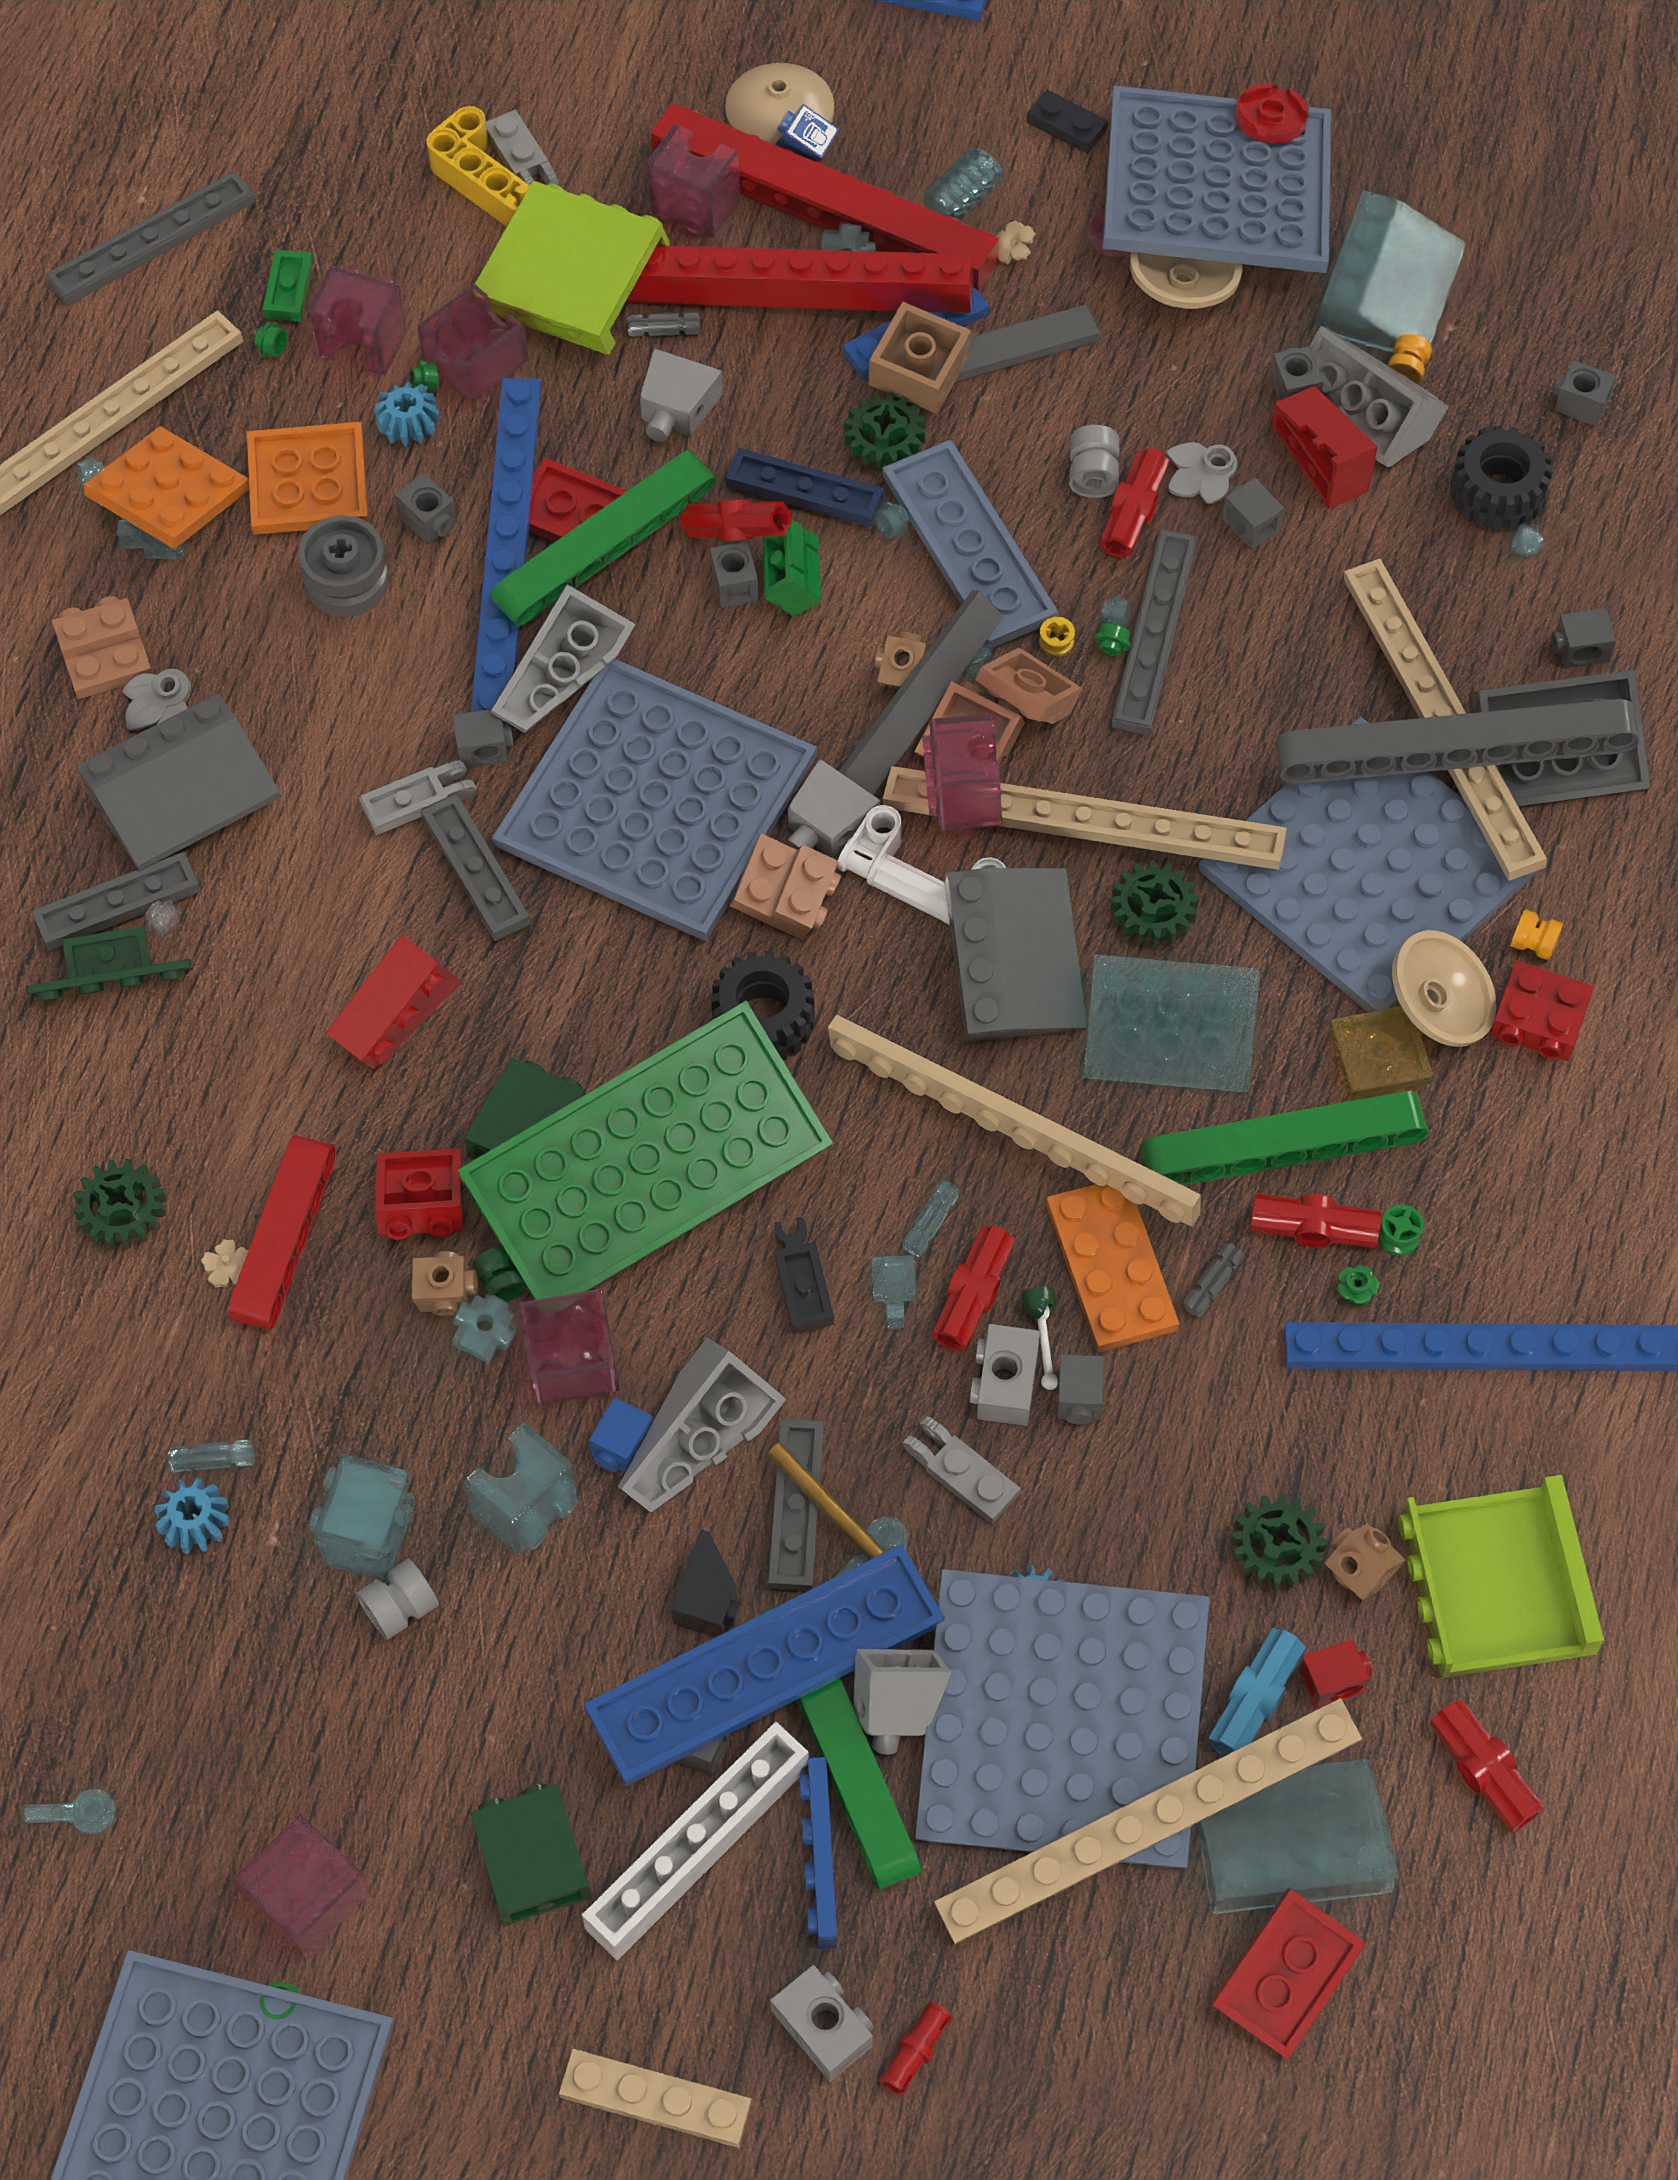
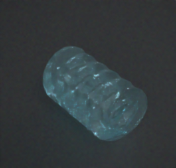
(964, 184)

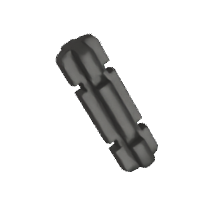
(663, 323)
(1213, 1279)

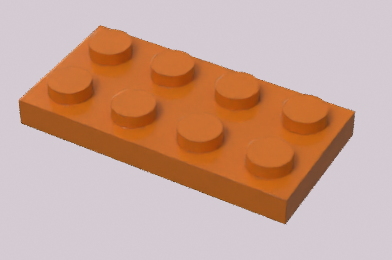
(1112, 1266)

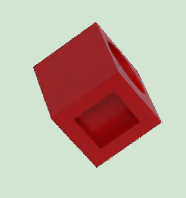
(1335, 1673)

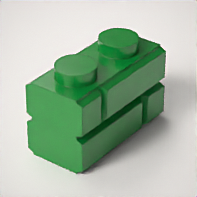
(792, 569)

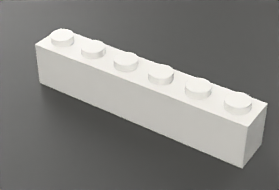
(695, 1841)

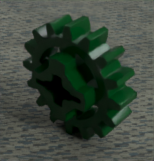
(865, 428)
(1173, 898)
(122, 1220)
(1292, 1551)

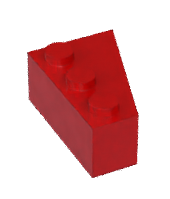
(1325, 445)
(392, 1003)

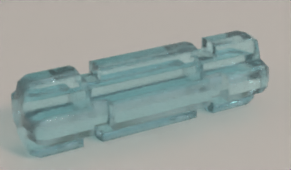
(931, 1218)
(211, 1456)

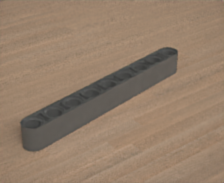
(1457, 741)

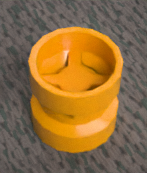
(1410, 356)
(1537, 934)

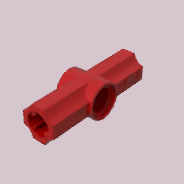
(1134, 503)
(736, 519)
(1315, 1220)
(973, 1288)
(1486, 1765)

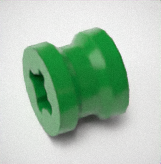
(1405, 1221)

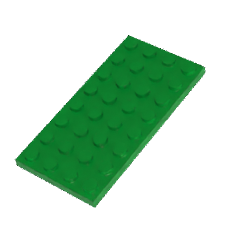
(645, 1157)

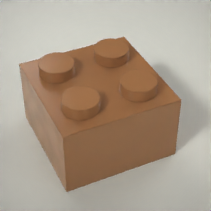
(919, 357)

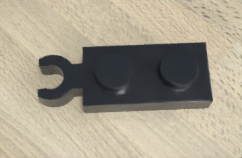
(802, 1280)

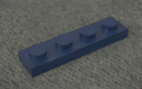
(804, 487)

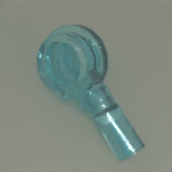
(887, 1533)
(90, 1812)

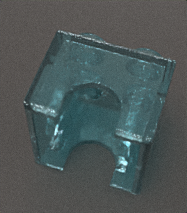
(529, 1500)
(362, 1516)

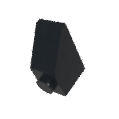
(707, 1592)

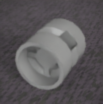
(1094, 461)
(398, 1598)

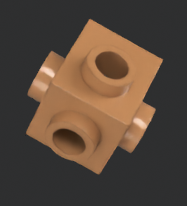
(889, 656)
(442, 1283)
(1363, 1560)

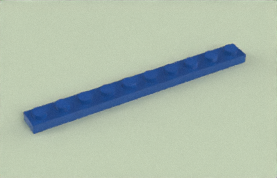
(506, 534)
(1481, 1346)

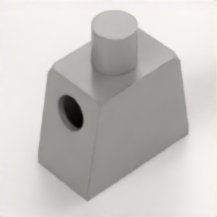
(677, 394)
(827, 810)
(897, 1693)

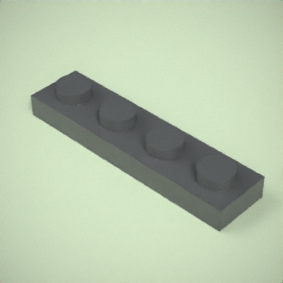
(476, 867)
(115, 900)
(794, 1512)

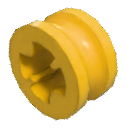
(1060, 627)

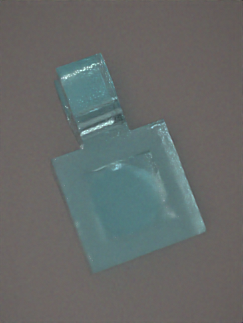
(133, 537)
(894, 1283)

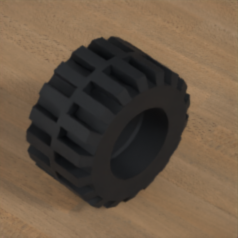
(1505, 454)
(771, 979)

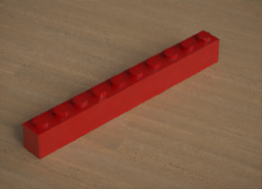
(832, 198)
(805, 279)

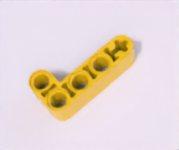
(459, 160)

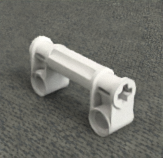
(872, 857)

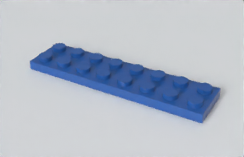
(762, 1665)

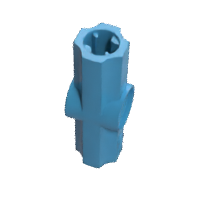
(1257, 1692)

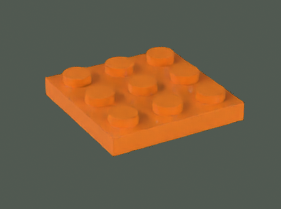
(305, 476)
(166, 487)

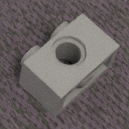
(1006, 1399)
(828, 2049)

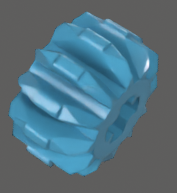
(406, 414)
(202, 1527)

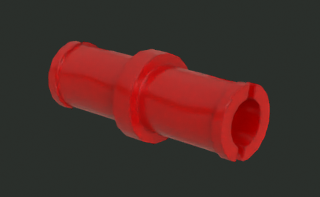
(915, 2049)

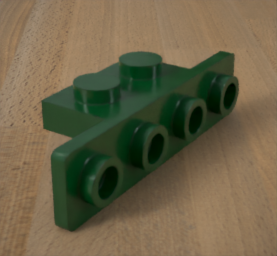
(108, 958)

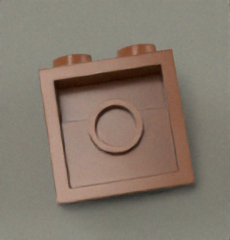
(101, 646)
(1030, 686)
(971, 701)
(786, 886)

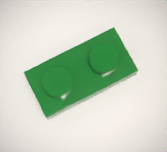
(288, 285)

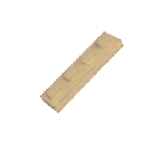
(655, 2098)

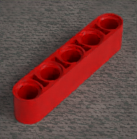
(282, 1232)

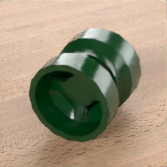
(499, 1275)

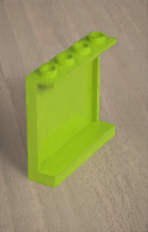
(569, 264)
(1501, 1580)

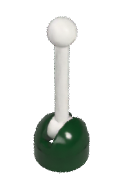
(1040, 1305)

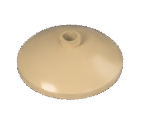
(771, 90)
(1185, 281)
(1444, 988)

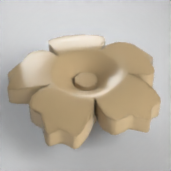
(1014, 241)
(225, 1264)

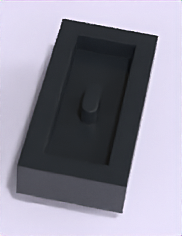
(1067, 121)

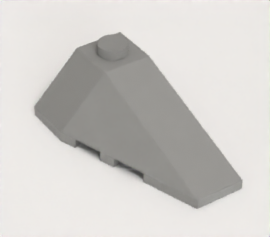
(1376, 398)
(566, 653)
(702, 1418)

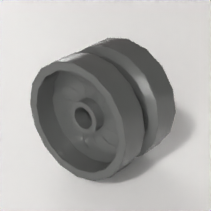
(343, 566)

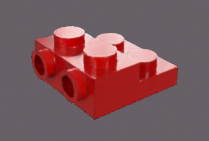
(1542, 1011)
(419, 1193)

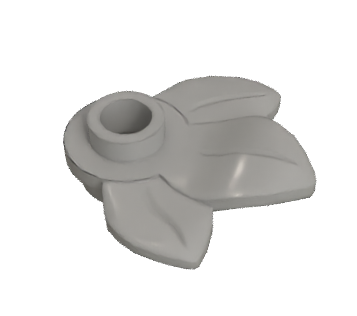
(1198, 472)
(151, 702)

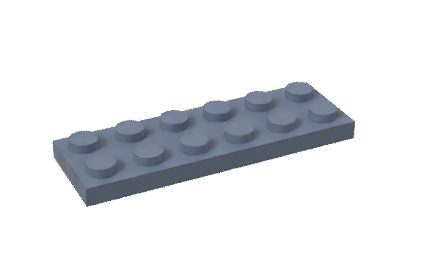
(969, 538)

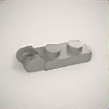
(519, 148)
(405, 798)
(963, 1472)

